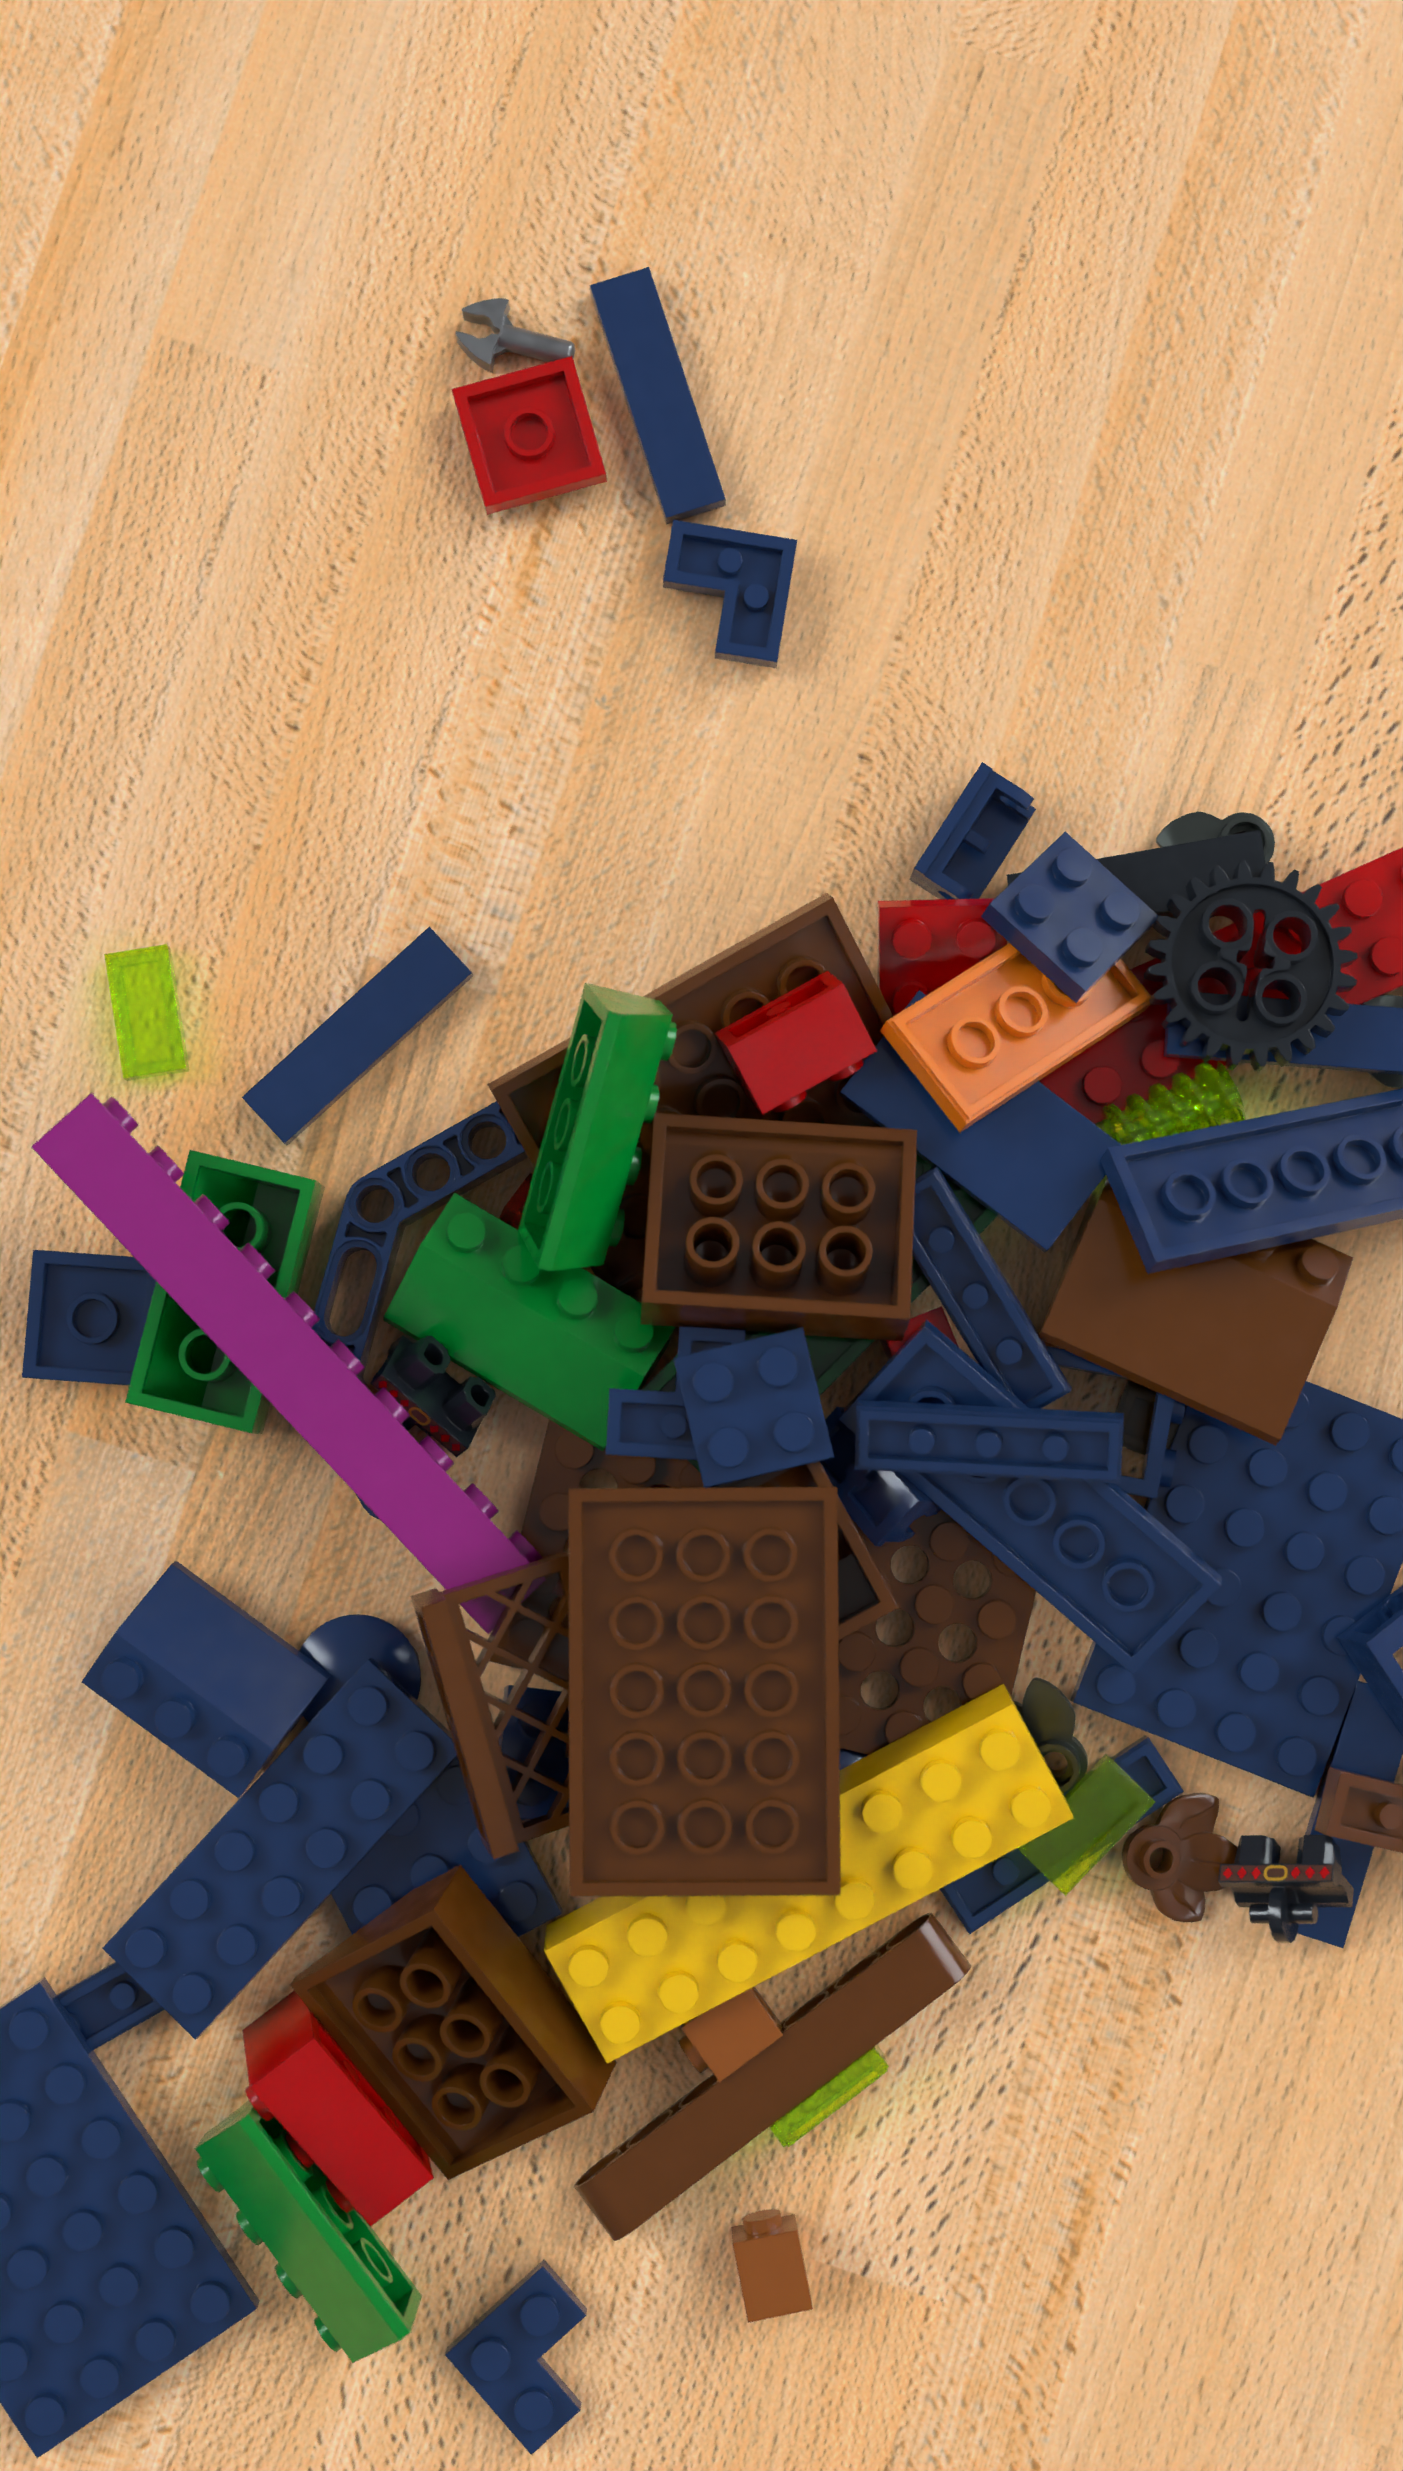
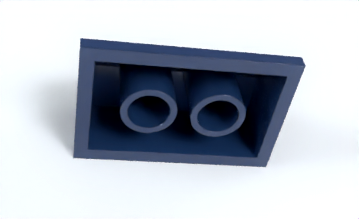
(206, 1679)

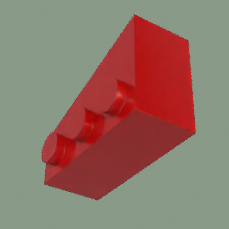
(331, 2112)

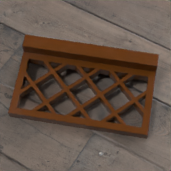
(467, 1706)

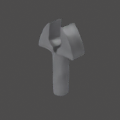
(506, 337)

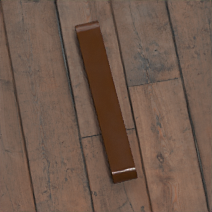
(814, 2048)

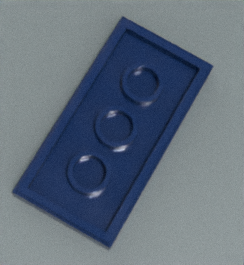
(1023, 1161)

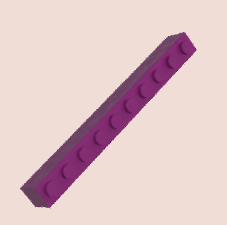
(280, 1351)

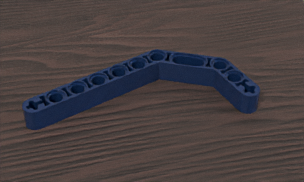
(410, 1205)

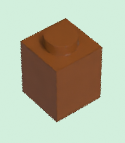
(730, 2034)
(771, 2265)

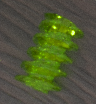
(1184, 1109)

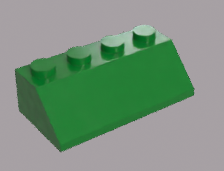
(595, 1128)
(525, 1329)
(176, 1360)
(321, 2250)

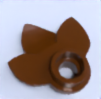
(1189, 1856)

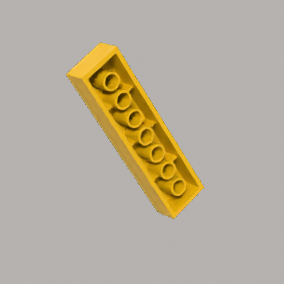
(907, 1828)

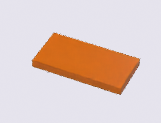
(1004, 1031)

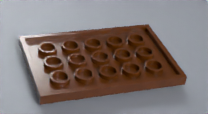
(698, 1073)
(704, 1692)

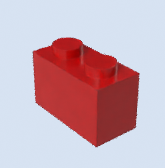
(796, 1043)

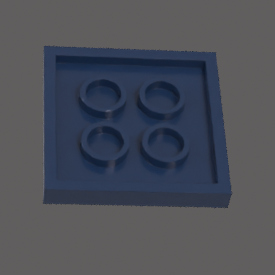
(433, 1839)

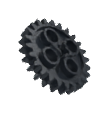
(1305, 978)

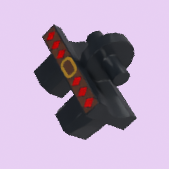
(432, 1398)
(1286, 1892)

